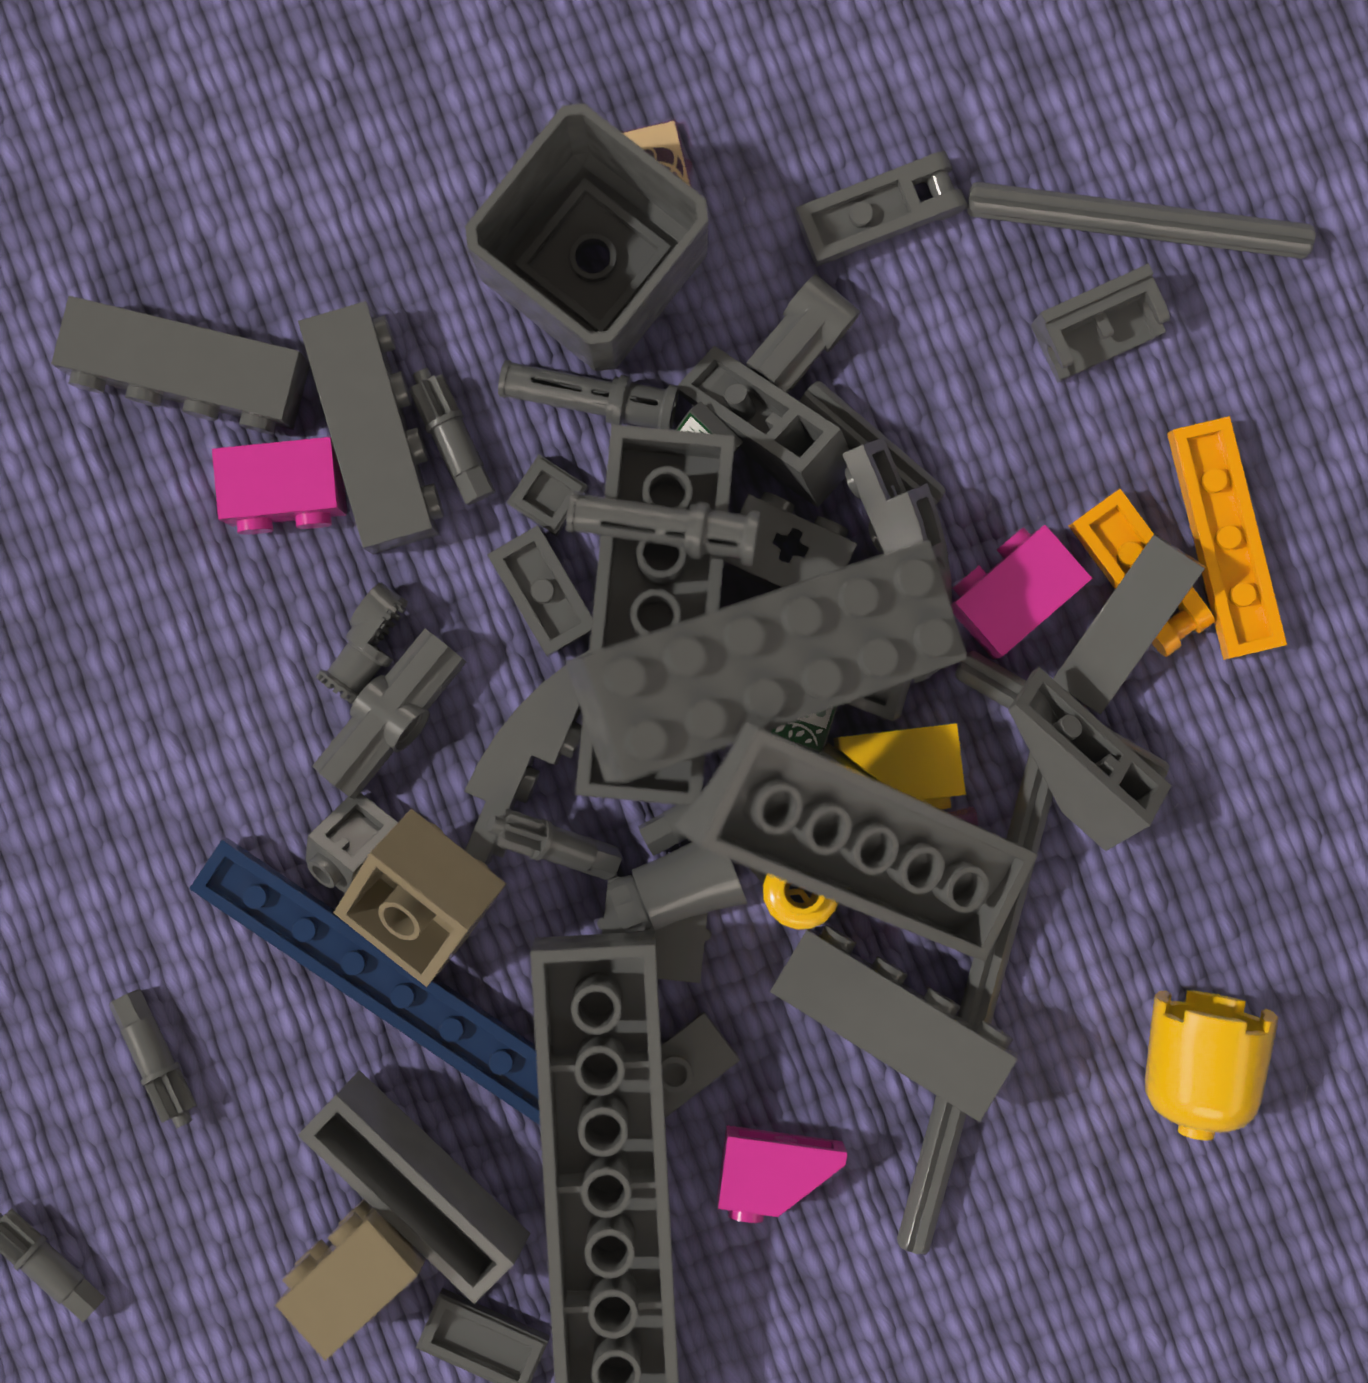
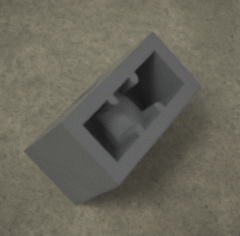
(821, 541)

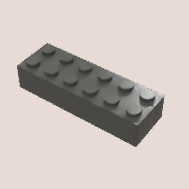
(655, 584)
(765, 661)

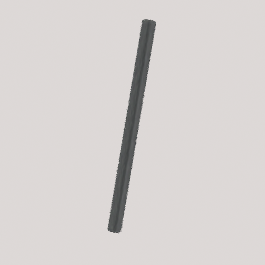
(976, 1005)

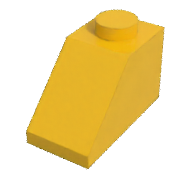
(914, 761)

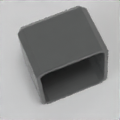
(577, 190)

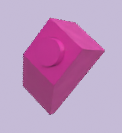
(772, 1171)

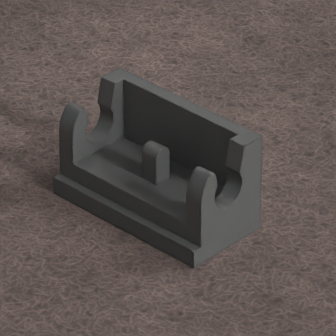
(1101, 323)

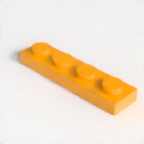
(1226, 538)

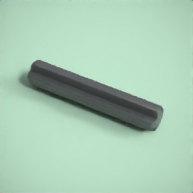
(859, 432)

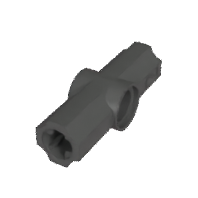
(389, 714)

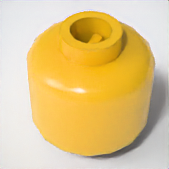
(792, 914)

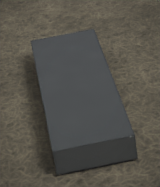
(1128, 623)

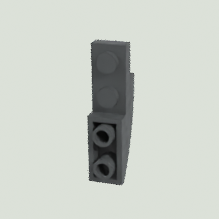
(895, 515)
(538, 728)

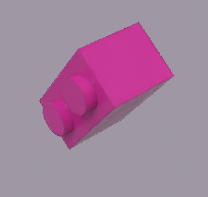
(278, 485)
(1018, 591)

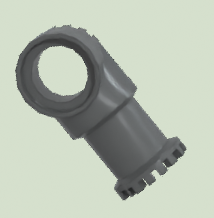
(361, 656)

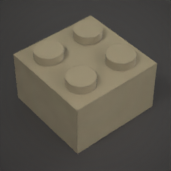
(418, 897)
(349, 1281)

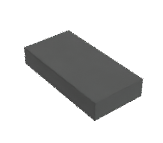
(482, 1340)

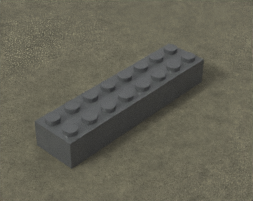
(604, 1158)

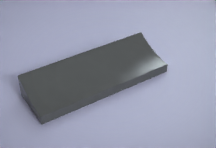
(858, 842)

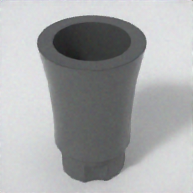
(675, 889)

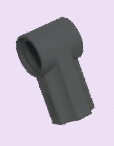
(811, 324)

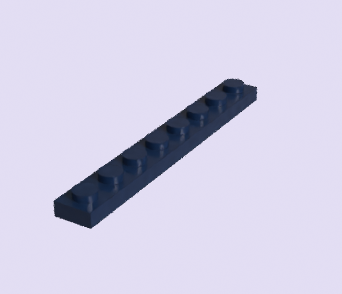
(345, 959)

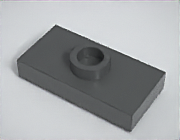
(693, 1060)

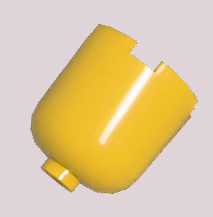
(1207, 1062)

